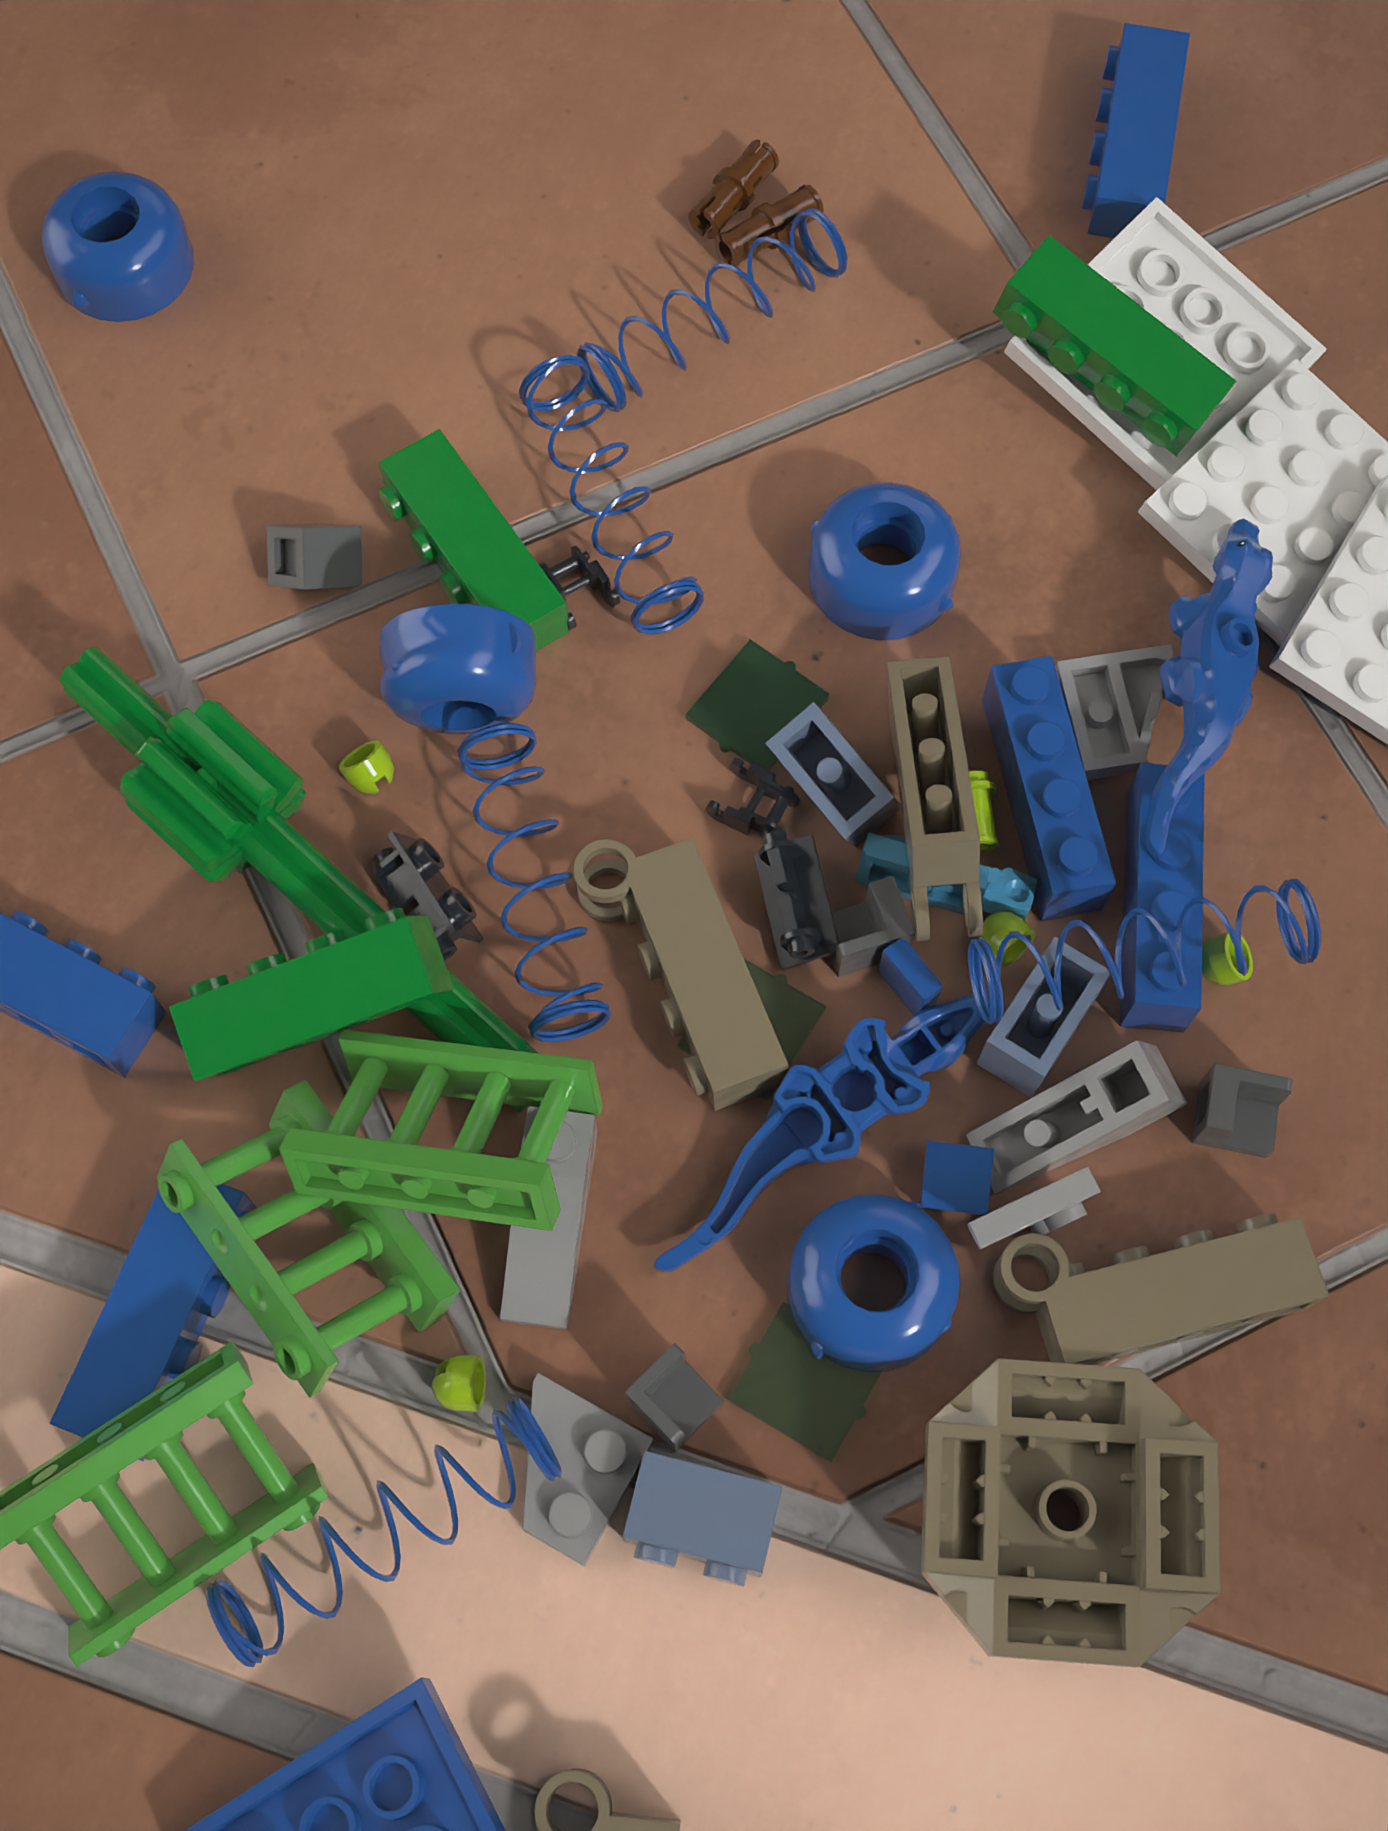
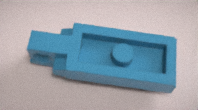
(1000, 889)

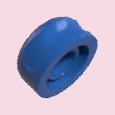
(122, 276)
(874, 597)
(457, 667)
(851, 1333)

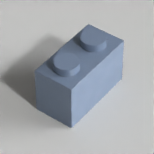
(834, 775)
(1033, 1029)
(701, 1517)

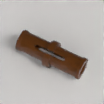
(733, 189)
(765, 221)

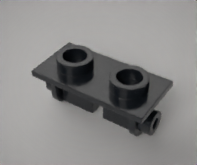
(414, 874)
(796, 899)

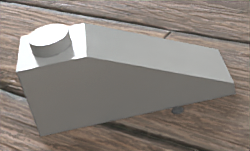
(1080, 1115)
(543, 1262)

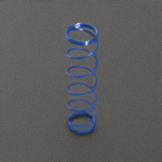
(601, 354)
(660, 594)
(981, 950)
(550, 1011)
(521, 1424)

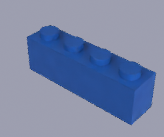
(1138, 128)
(1047, 788)
(1162, 888)
(74, 997)
(148, 1320)

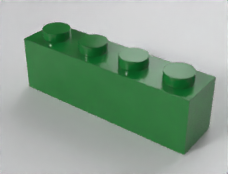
(1112, 346)
(468, 536)
(310, 996)

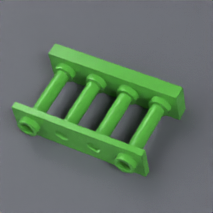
(440, 1180)
(376, 1234)
(154, 1431)

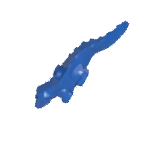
(1213, 669)
(825, 1109)

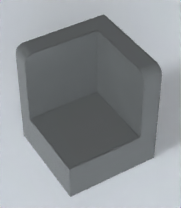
(314, 555)
(871, 927)
(1239, 1109)
(673, 1398)

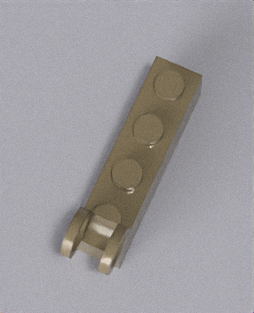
(934, 787)
(697, 961)
(1164, 1296)

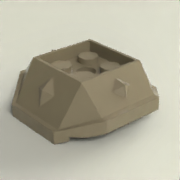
(1143, 1496)

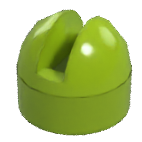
(366, 766)
(998, 926)
(1220, 961)
(460, 1383)

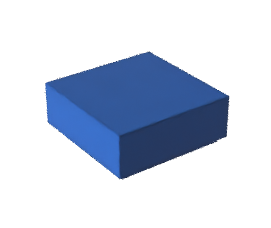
(909, 976)
(957, 1177)

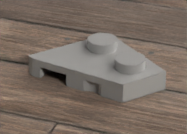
(1113, 707)
(1040, 1211)
(597, 1467)

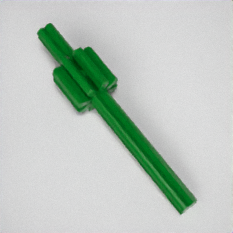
(225, 806)

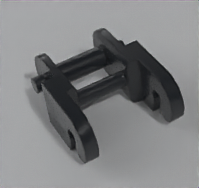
(592, 574)
(745, 818)

